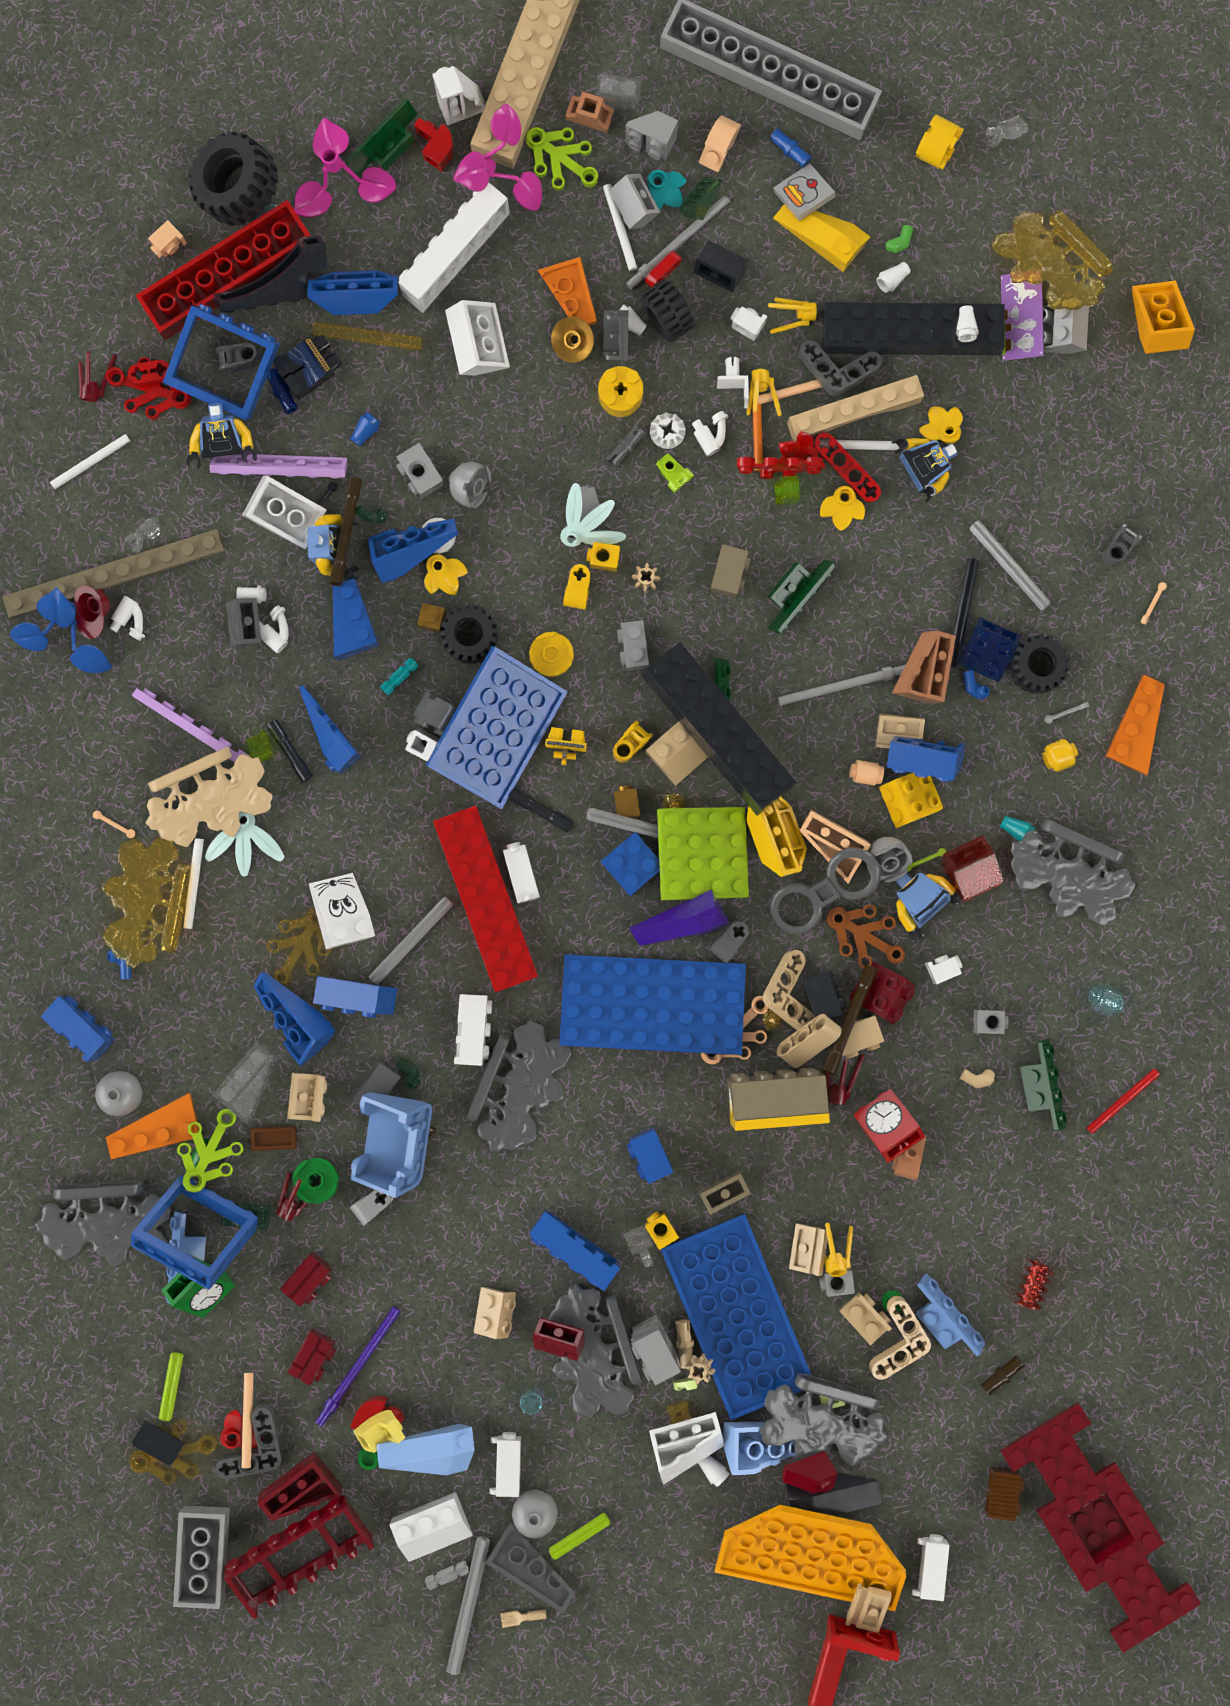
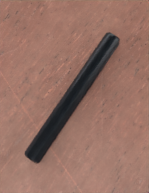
(963, 608)

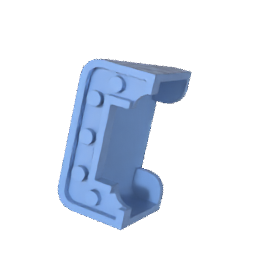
(394, 1143)

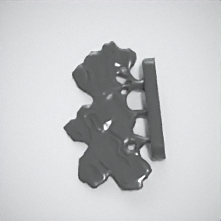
(1072, 880)
(526, 1085)
(107, 1229)
(594, 1365)
(817, 1426)

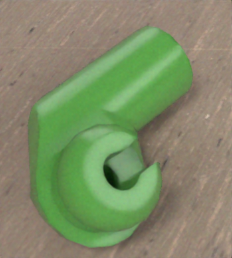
(900, 243)

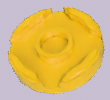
(549, 661)

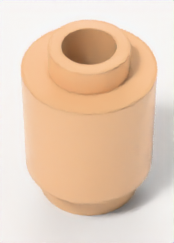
(866, 772)

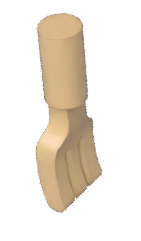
(515, 1617)

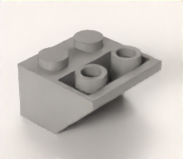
(653, 134)
(1065, 330)

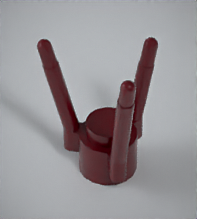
(89, 390)
(838, 1092)
(288, 1206)

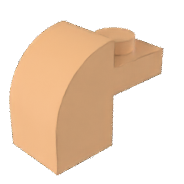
(719, 142)

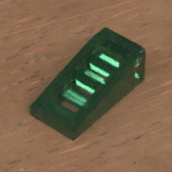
(698, 201)
(262, 1209)

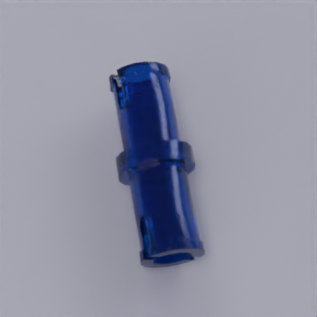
(281, 391)

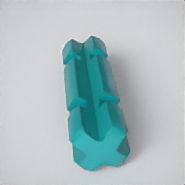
(399, 676)

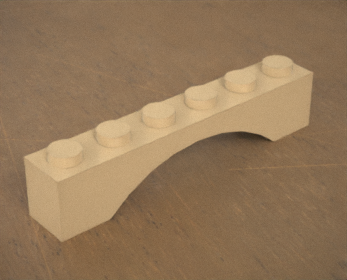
(873, 402)

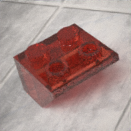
(972, 868)

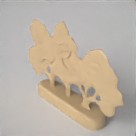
(213, 802)

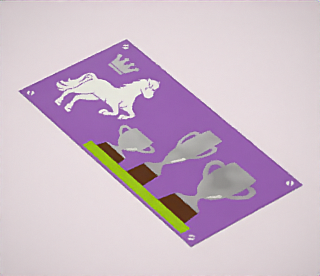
(1022, 319)

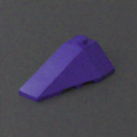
(689, 919)

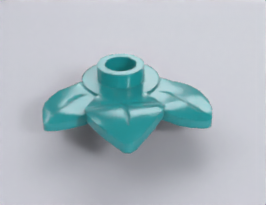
(668, 191)

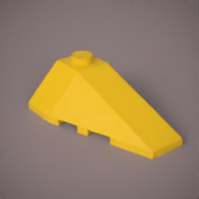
(827, 235)

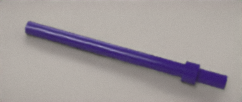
(332, 1403)

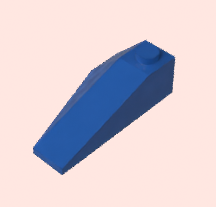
(399, 552)
(332, 741)
(302, 1024)

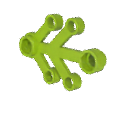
(559, 155)
(207, 1153)

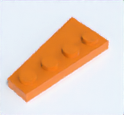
(1137, 730)
(155, 1130)

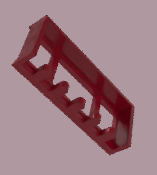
(309, 1570)

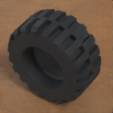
(214, 167)

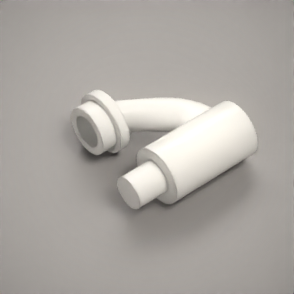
(706, 439)
(123, 613)
(270, 636)

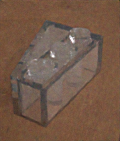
(246, 1082)

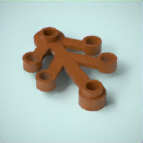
(862, 934)

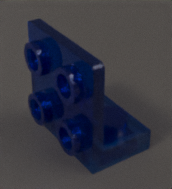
(989, 649)

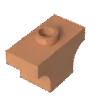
(590, 112)
(909, 1162)

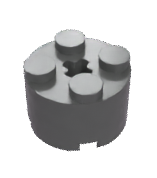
(433, 713)

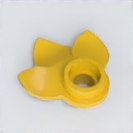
(940, 422)
(842, 511)
(446, 577)

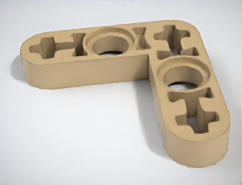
(783, 997)
(910, 1339)

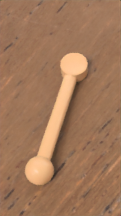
(1161, 587)
(129, 833)

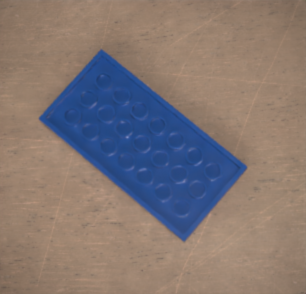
(652, 1005)
(736, 1313)

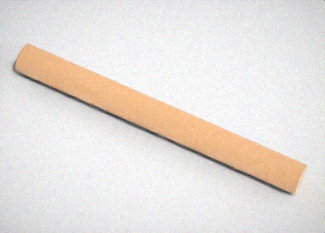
(790, 391)
(247, 1421)

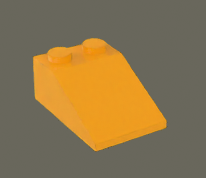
(1162, 317)

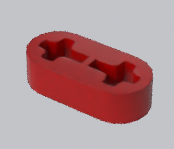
(663, 269)
(148, 367)

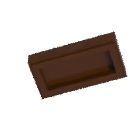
(273, 1138)

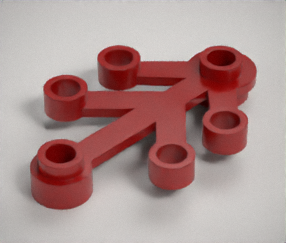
(152, 392)
(772, 465)

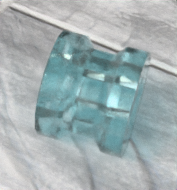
(529, 1405)

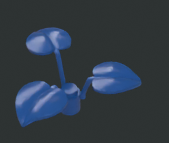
(62, 612)

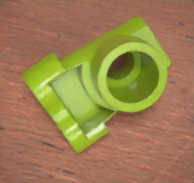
(677, 476)

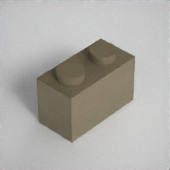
(729, 571)
(724, 1192)

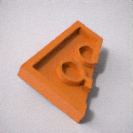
(571, 289)

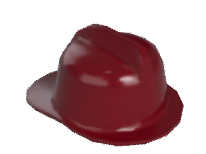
(91, 609)

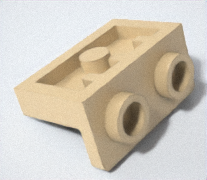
(865, 1318)

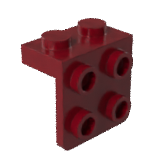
(887, 994)

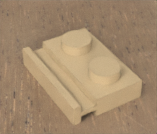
(897, 725)
(808, 1249)
(868, 1608)

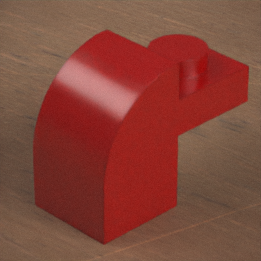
(440, 145)
(372, 1407)

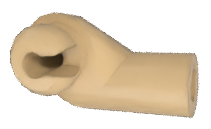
(978, 1081)

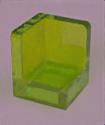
(261, 746)

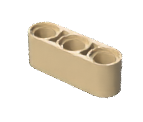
(809, 1041)

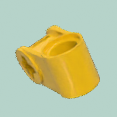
(577, 591)
(634, 739)

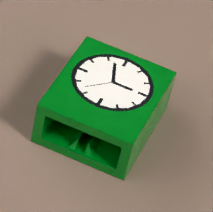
(194, 1298)

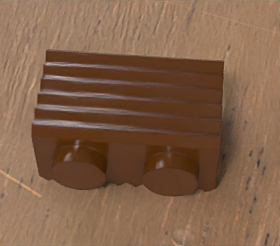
(1003, 1494)

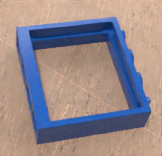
(204, 394)
(180, 1261)

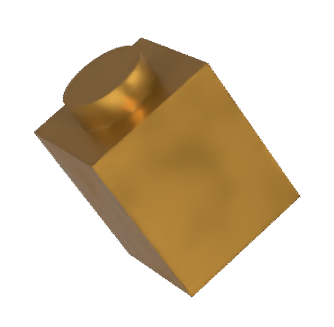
(431, 618)
(627, 802)

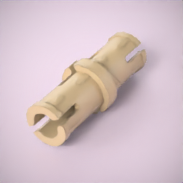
(684, 1342)

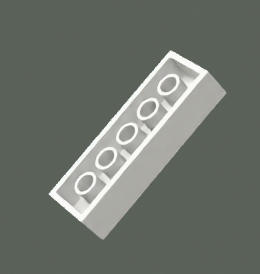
(453, 247)

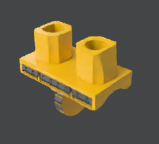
(576, 744)

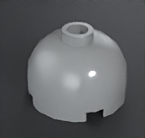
(468, 483)
(892, 858)
(118, 1093)
(534, 1513)

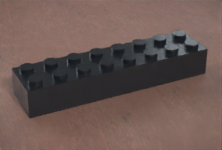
(909, 328)
(718, 729)

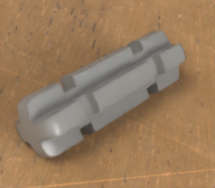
(447, 1575)

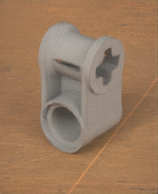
(370, 1206)

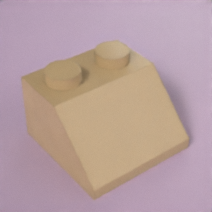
(676, 753)

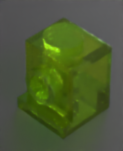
(787, 490)

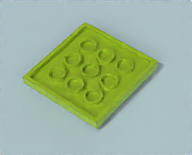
(702, 852)

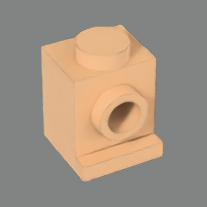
(166, 240)

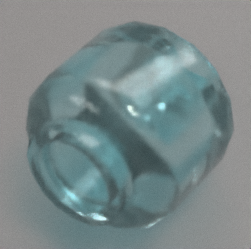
(1106, 1000)

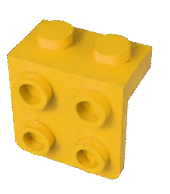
(910, 798)

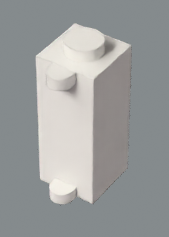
(521, 872)
(507, 1465)
(932, 1568)

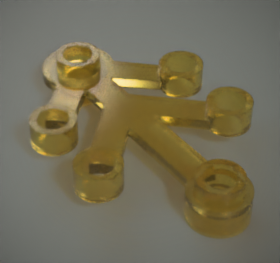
(301, 943)
(178, 1464)

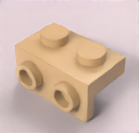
(307, 1097)
(494, 1313)

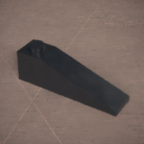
(848, 1495)

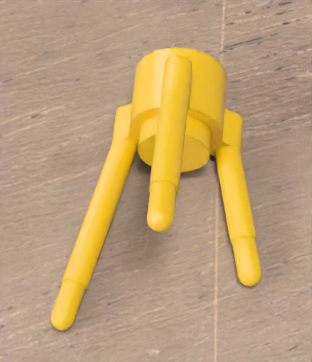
(804, 311)
(759, 383)
(836, 1264)

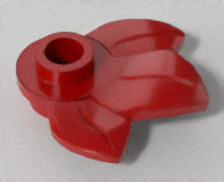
(801, 448)
(234, 1425)

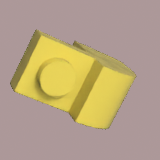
(379, 1429)

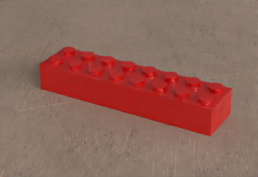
(222, 268)
(485, 898)

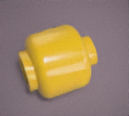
(1060, 755)

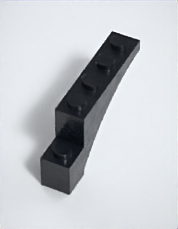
(282, 282)

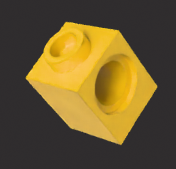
(609, 565)
(668, 1237)

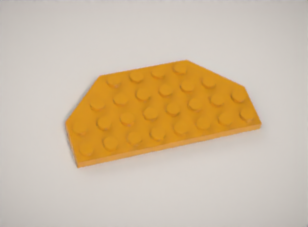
(811, 1554)

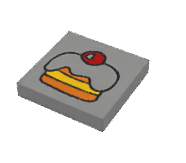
(804, 192)

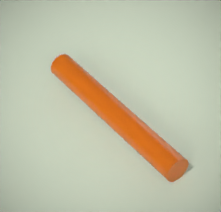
(757, 436)

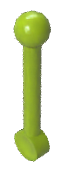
(941, 851)

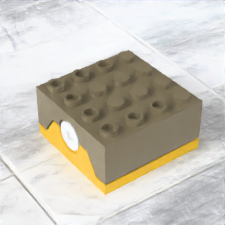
(777, 1099)

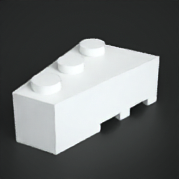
(457, 95)
(473, 1029)
(685, 1444)

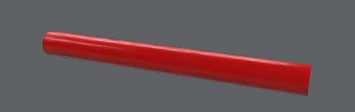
(1122, 1101)

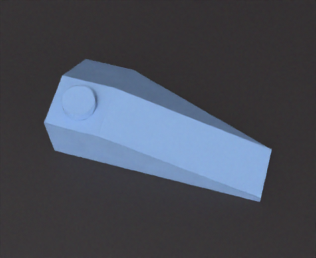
(431, 1452)
(748, 1452)

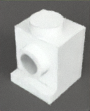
(748, 322)
(416, 746)
(944, 968)

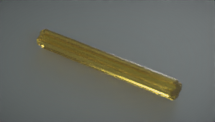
(367, 336)

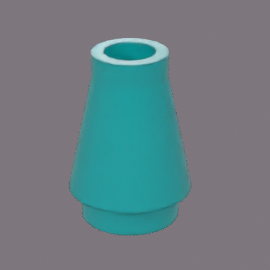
(1016, 827)

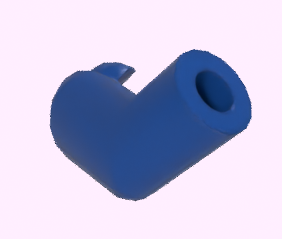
(973, 688)
(125, 971)

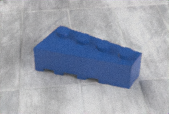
(575, 1250)

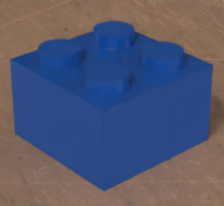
(632, 864)
(650, 1155)

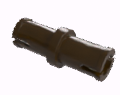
(1002, 1375)

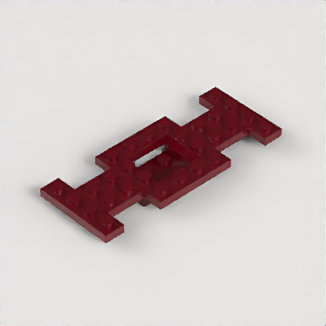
(1093, 1532)

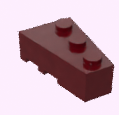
(299, 1488)

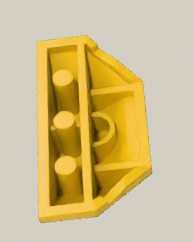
(778, 838)

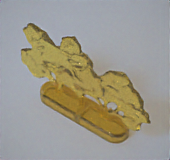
(1042, 260)
(139, 893)

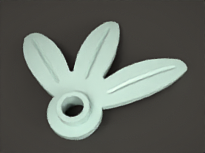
(582, 529)
(243, 844)

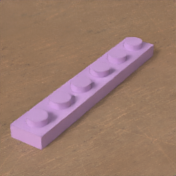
(280, 465)
(184, 722)

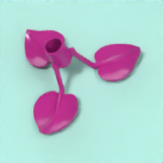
(328, 144)
(475, 169)

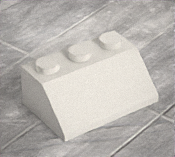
(477, 337)
(430, 1527)

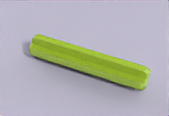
(171, 1386)
(579, 1536)

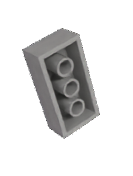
(655, 1349)
(201, 1557)

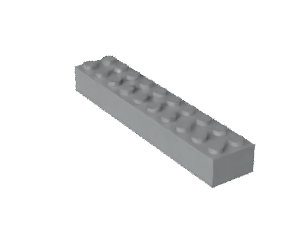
(770, 68)

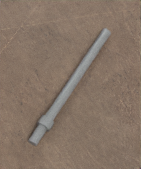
(645, 269)
(886, 673)

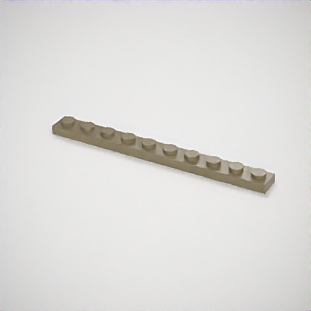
(119, 571)

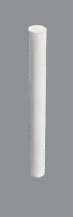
(620, 228)
(861, 444)
(90, 461)
(193, 883)

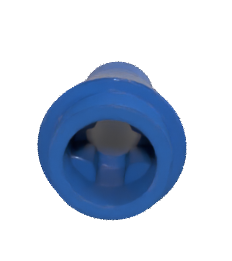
(365, 428)

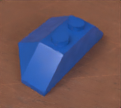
(353, 291)

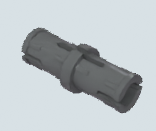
(625, 446)

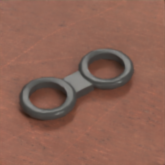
(825, 891)

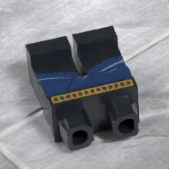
(306, 367)

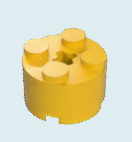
(939, 142)
(616, 379)

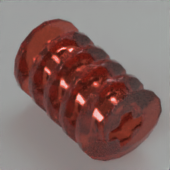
(1034, 1285)

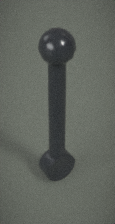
(331, 488)

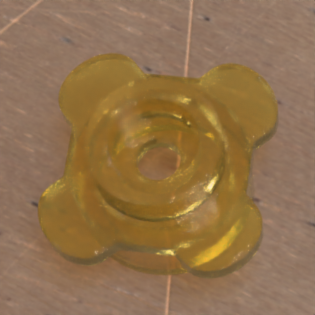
(673, 801)
(771, 1020)
(674, 1409)

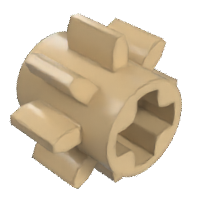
(646, 571)
(702, 1374)

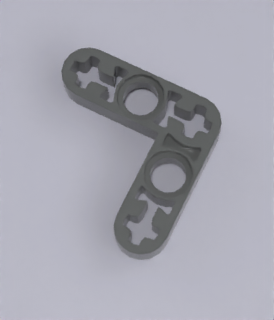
(839, 375)
(264, 1448)

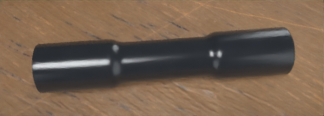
(282, 740)
(529, 803)

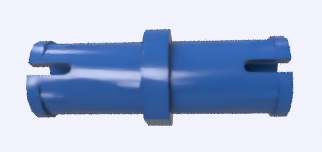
(790, 148)

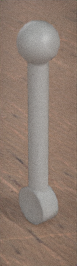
(1049, 719)

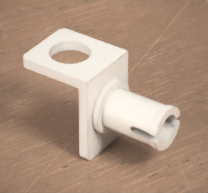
(733, 380)

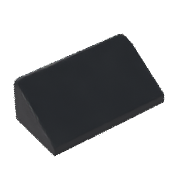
(158, 1443)

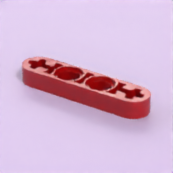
(849, 465)

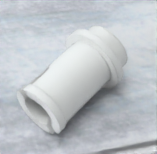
(258, 593)

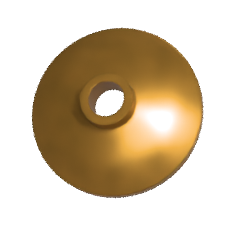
(563, 343)

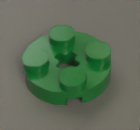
(329, 1180)

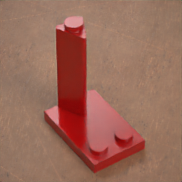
(834, 1650)

